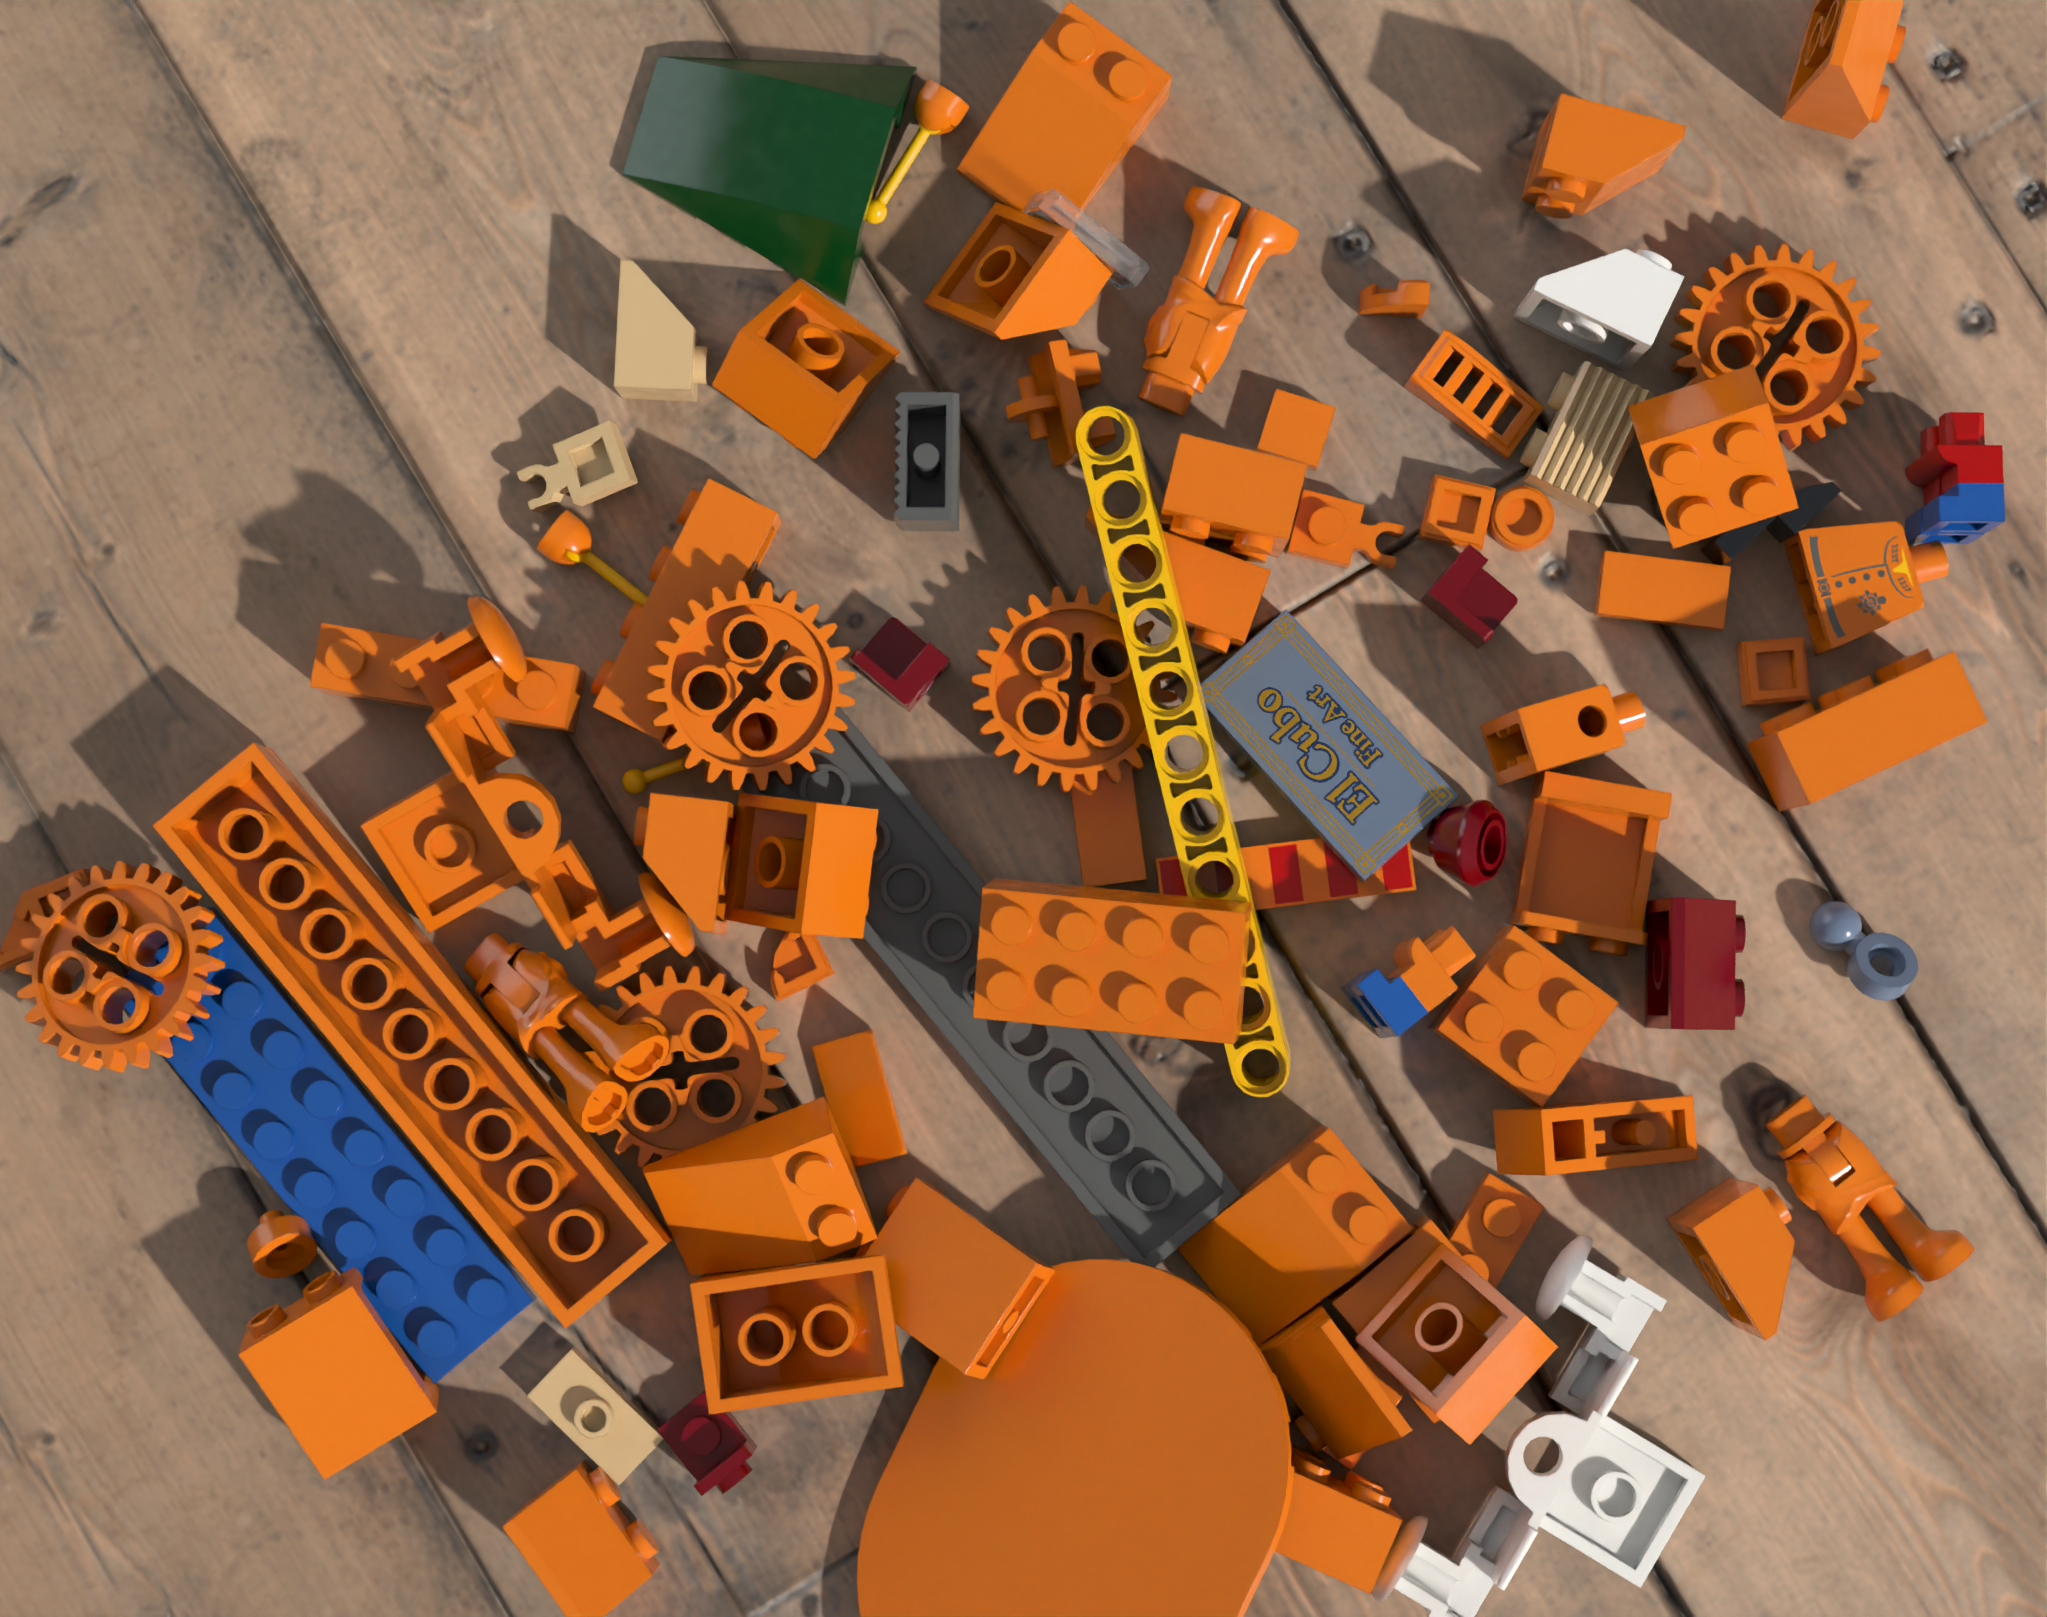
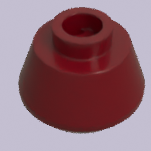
(1469, 841)

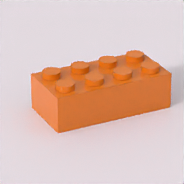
(1112, 960)

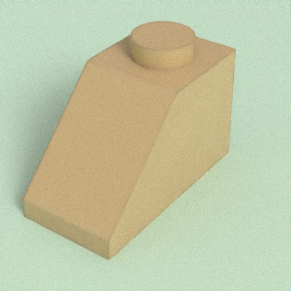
(655, 344)

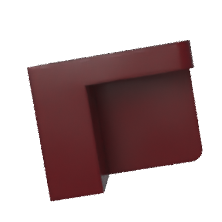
(1470, 598)
(900, 663)

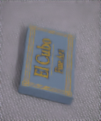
(1325, 746)

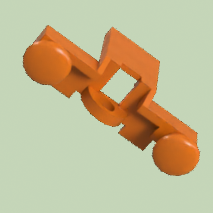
(453, 836)

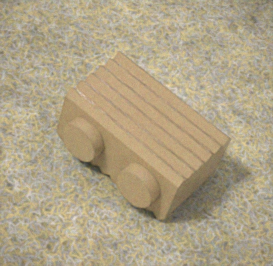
(1585, 437)

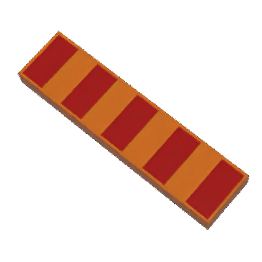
(1293, 875)

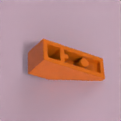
(1214, 588)
(1594, 1135)

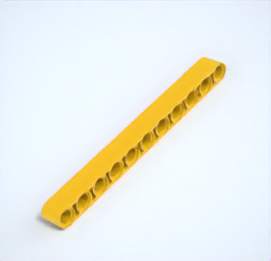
(1190, 718)

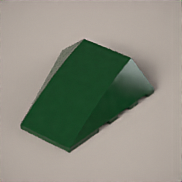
(772, 154)

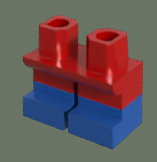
(1959, 482)

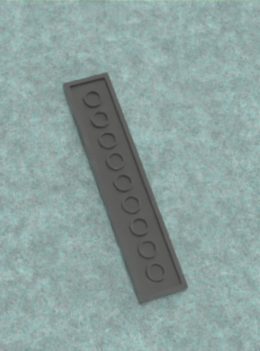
(1060, 1084)

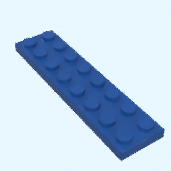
(341, 1163)

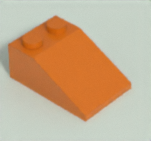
(1843, 65)
(1066, 115)
(764, 1195)
(1295, 1235)
(796, 1333)
(1331, 1387)

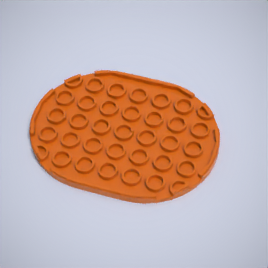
(1097, 1471)

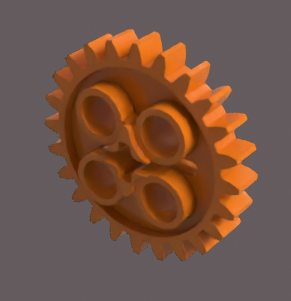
(1728, 316)
(1016, 683)
(794, 724)
(675, 1012)
(90, 1020)

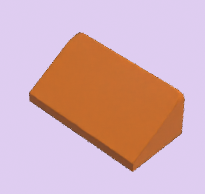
(860, 1097)

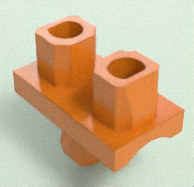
(1053, 402)

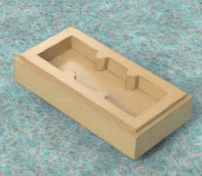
(596, 1415)

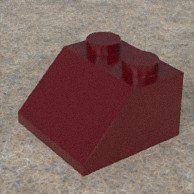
(1693, 964)

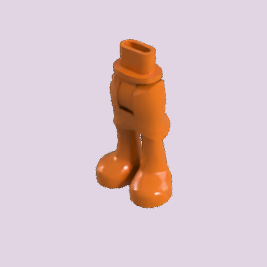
(1192, 329)
(535, 1000)
(1837, 1178)

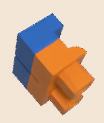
(1414, 987)

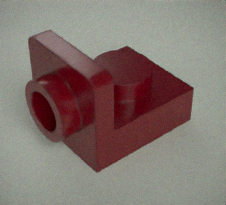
(709, 1445)

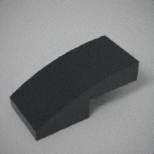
(1781, 527)

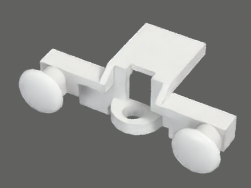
(1610, 1486)

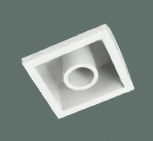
(1605, 304)

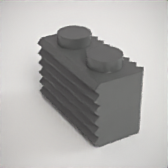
(927, 461)

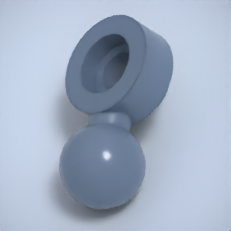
(1839, 927)

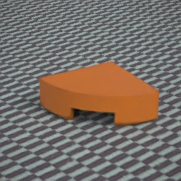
(1407, 300)
(798, 964)

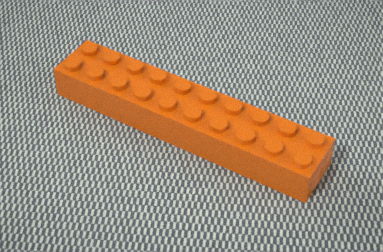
(413, 1032)

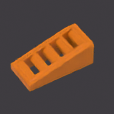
(1442, 399)

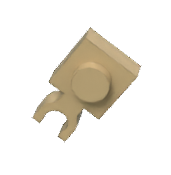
(587, 468)

